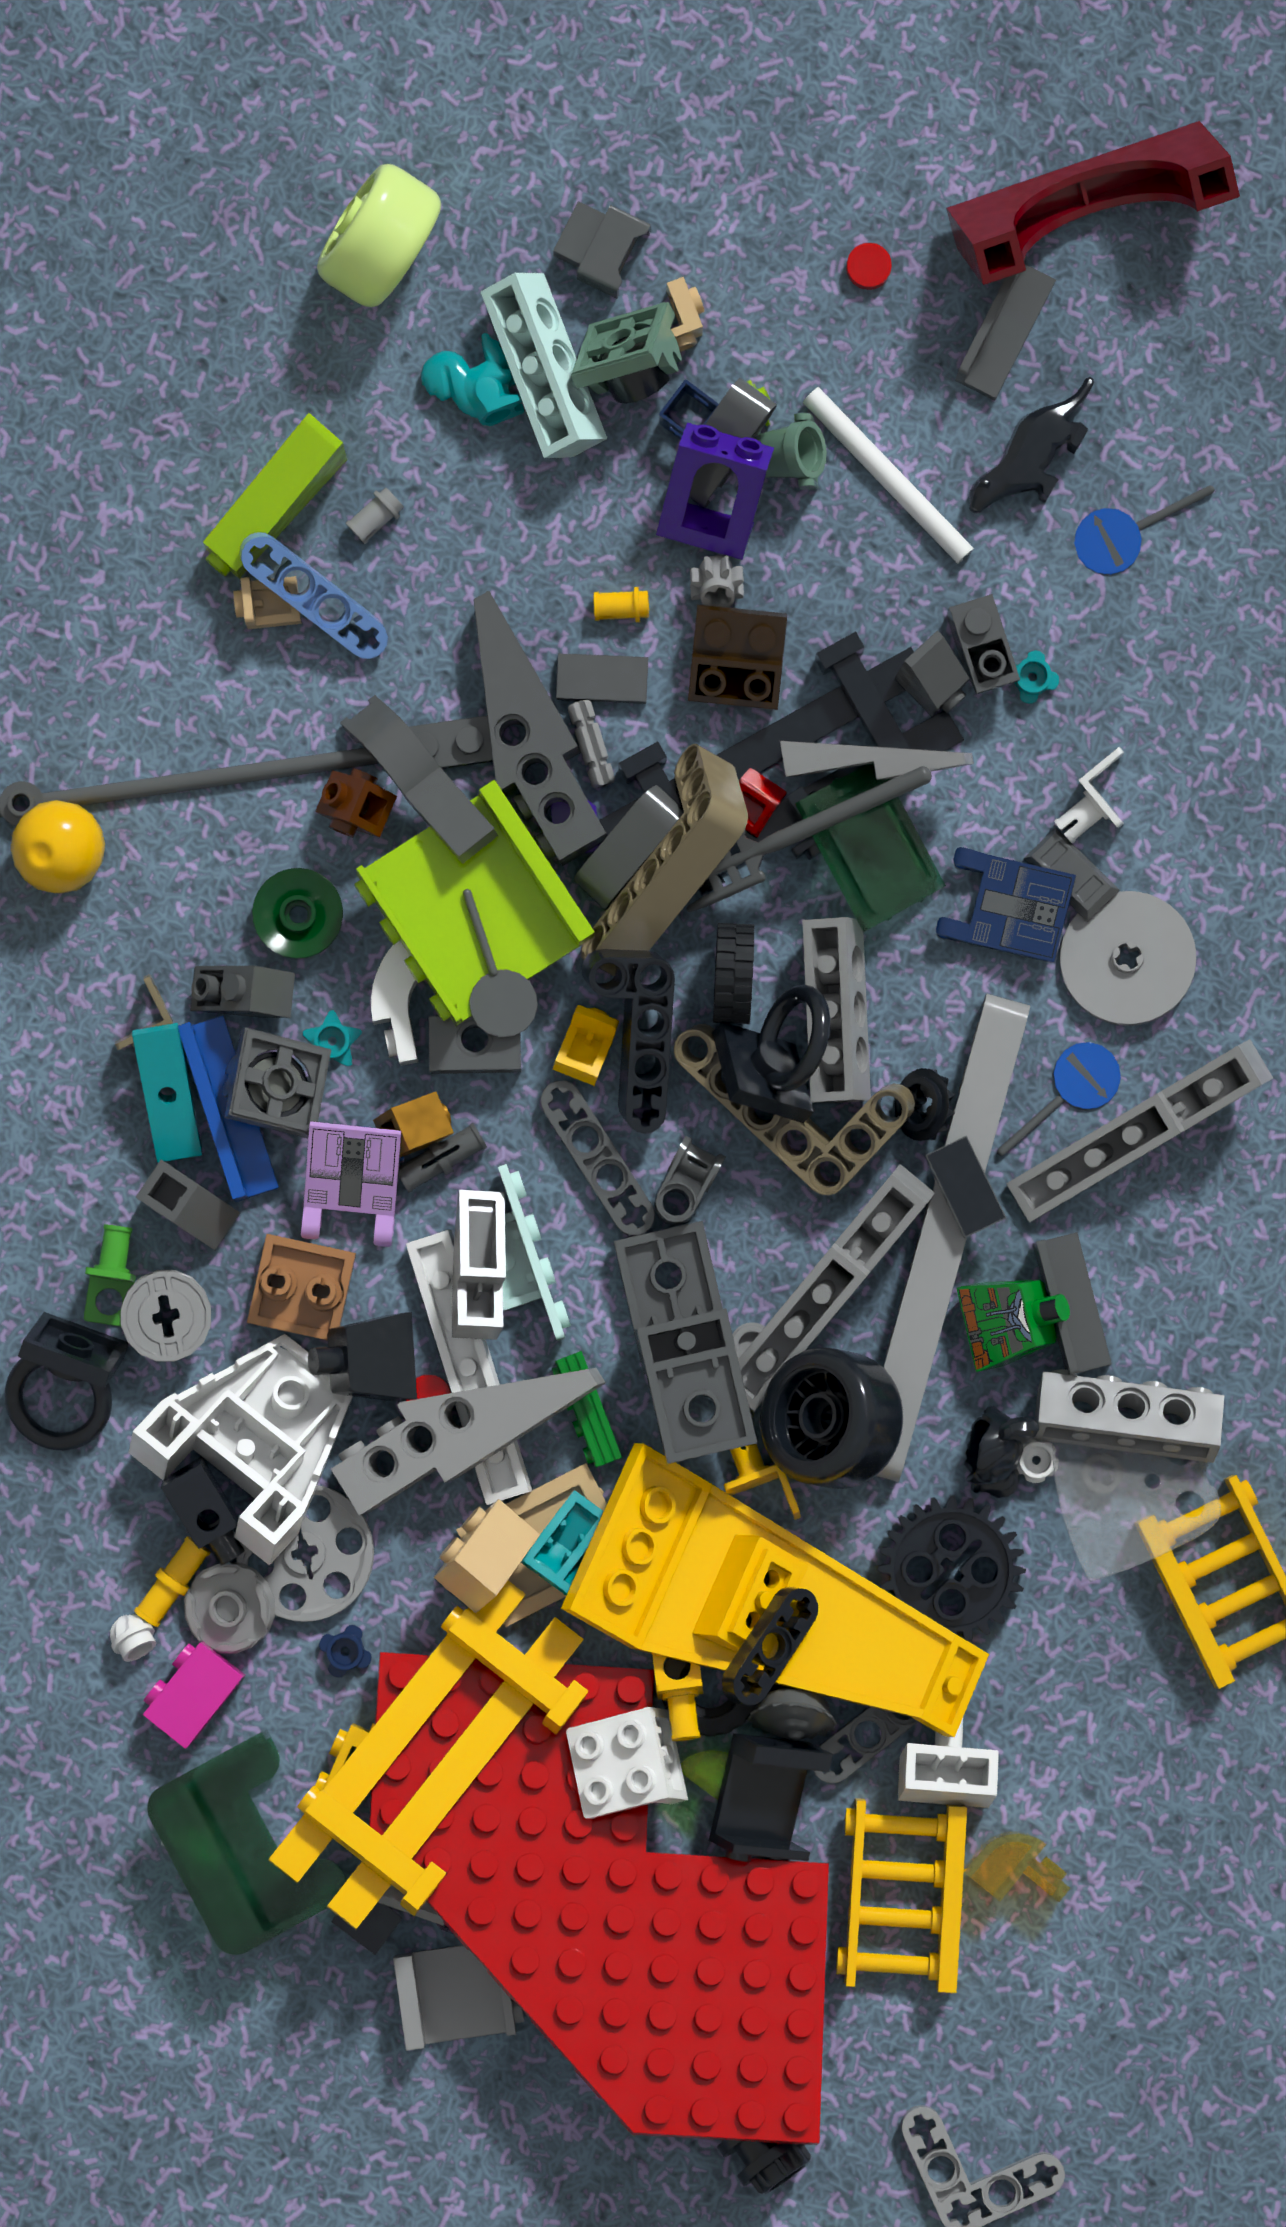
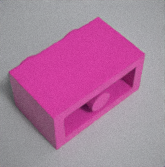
(192, 1694)

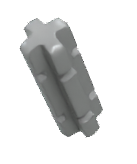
(591, 744)

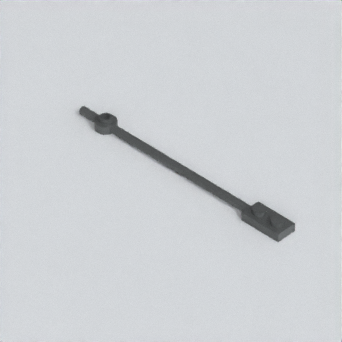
(449, 742)

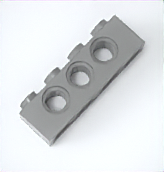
(837, 969)
(1107, 1428)

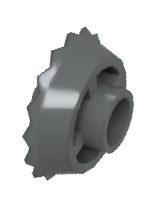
(793, 1714)

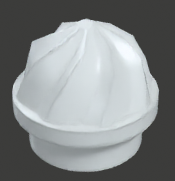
(132, 1637)

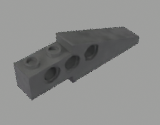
(519, 698)

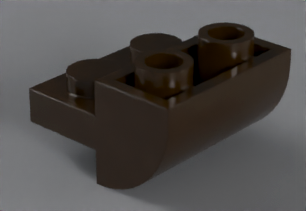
(737, 657)

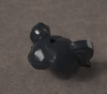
(996, 1451)

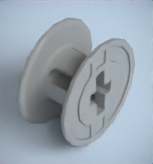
(143, 1302)

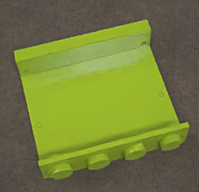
(516, 893)

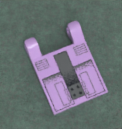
(352, 1173)

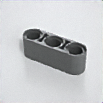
(739, 414)
(628, 846)

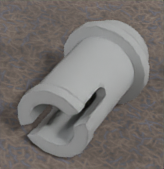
(375, 515)

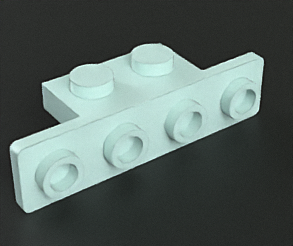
(526, 1275)

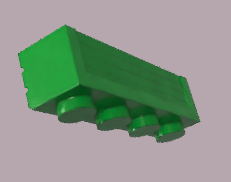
(591, 1418)

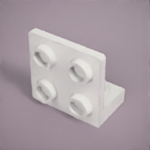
(626, 1762)

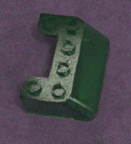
(226, 1846)

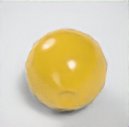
(57, 846)

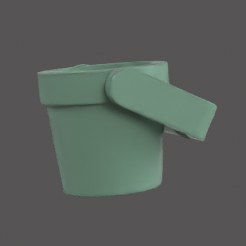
(797, 451)

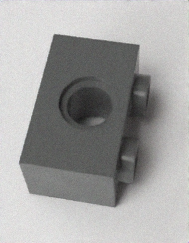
(450, 1057)

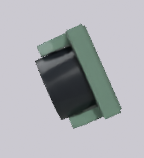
(629, 354)

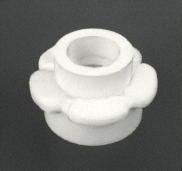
(1032, 1472)

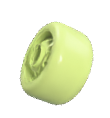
(379, 235)

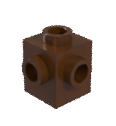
(355, 803)

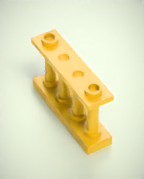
(1202, 1618)
(940, 1920)

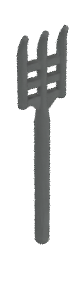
(753, 852)

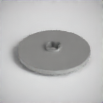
(1161, 970)

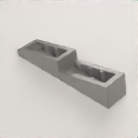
(889, 763)

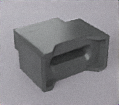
(599, 245)

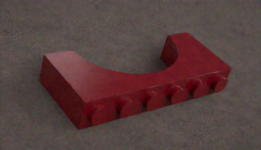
(1174, 167)

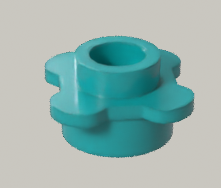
(1045, 680)

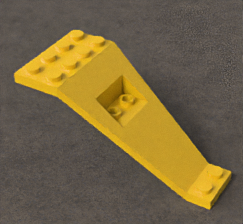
(688, 1563)

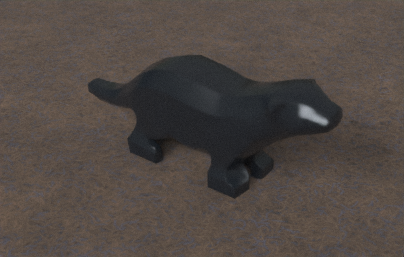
(1031, 452)

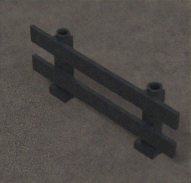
(859, 696)

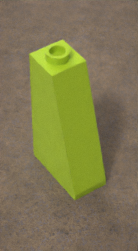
(276, 494)

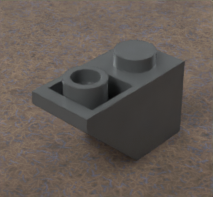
(982, 644)
(242, 991)
(188, 1205)

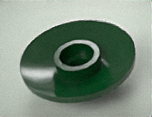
(297, 889)

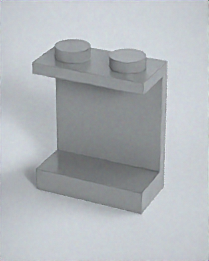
(450, 1998)

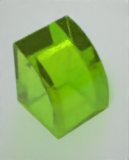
(706, 1769)

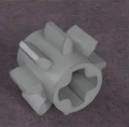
(717, 582)

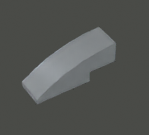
(478, 1265)

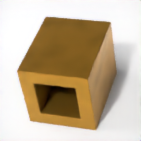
(420, 1122)

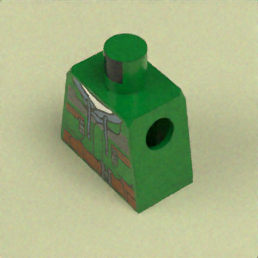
(1009, 1320)

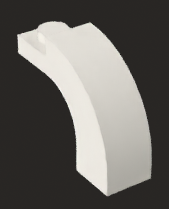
(391, 1002)

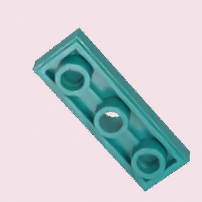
(170, 1116)

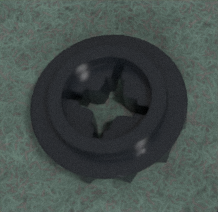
(926, 1084)

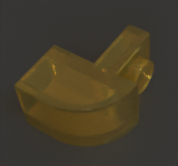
(1009, 1855)

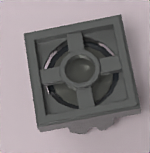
(274, 1085)

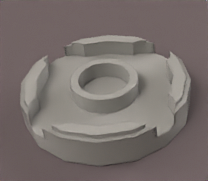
(229, 1607)

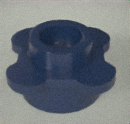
(349, 1638)

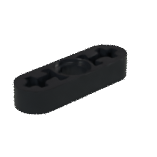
(788, 1641)

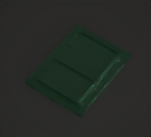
(874, 854)

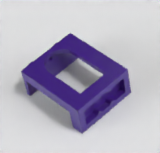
(707, 527)

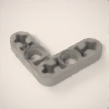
(959, 2186)

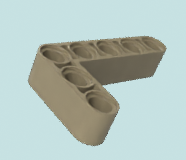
(682, 860)
(774, 1131)

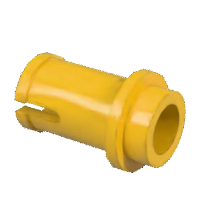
(621, 605)

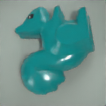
(476, 391)

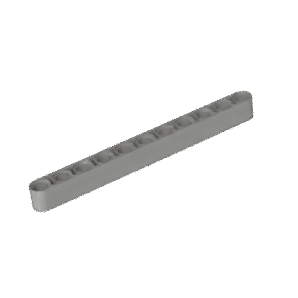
(941, 1241)

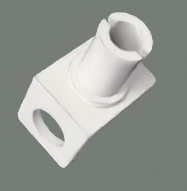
(1092, 806)

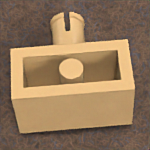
(486, 1555)

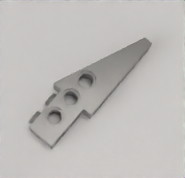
(1140, 1130)
(833, 1280)
(496, 1420)

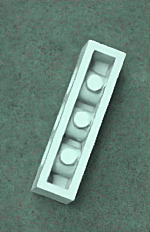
(543, 365)

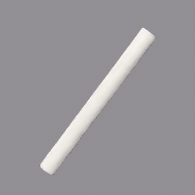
(888, 475)

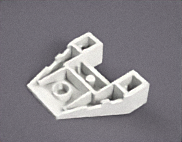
(260, 1426)

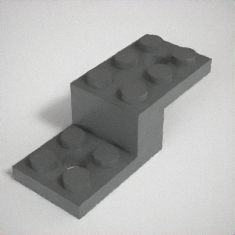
(685, 1342)

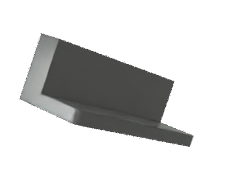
(1004, 331)
(1066, 1273)

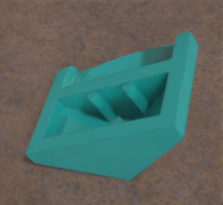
(564, 1542)

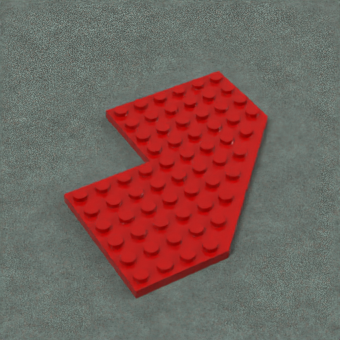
(658, 1975)

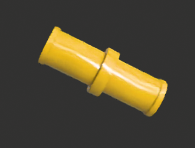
(171, 1582)

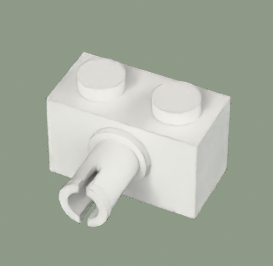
(948, 1773)

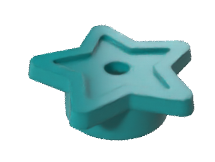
(333, 1028)

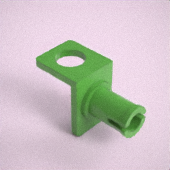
(109, 1273)

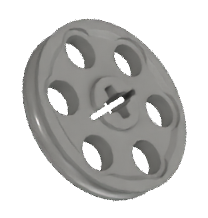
(328, 1560)

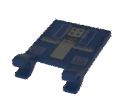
(1016, 908)

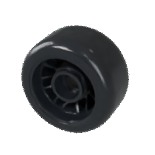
(831, 1418)

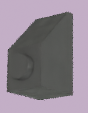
(934, 676)

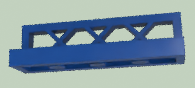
(237, 1143)

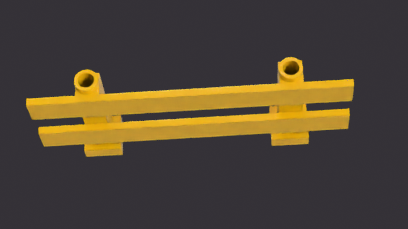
(389, 1856)

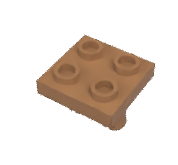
(301, 1287)

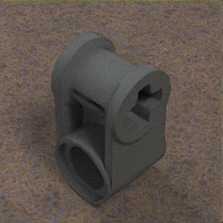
(688, 1180)

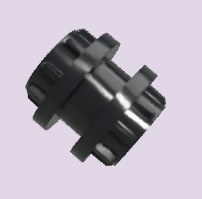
(766, 2162)

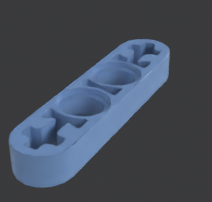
(312, 597)

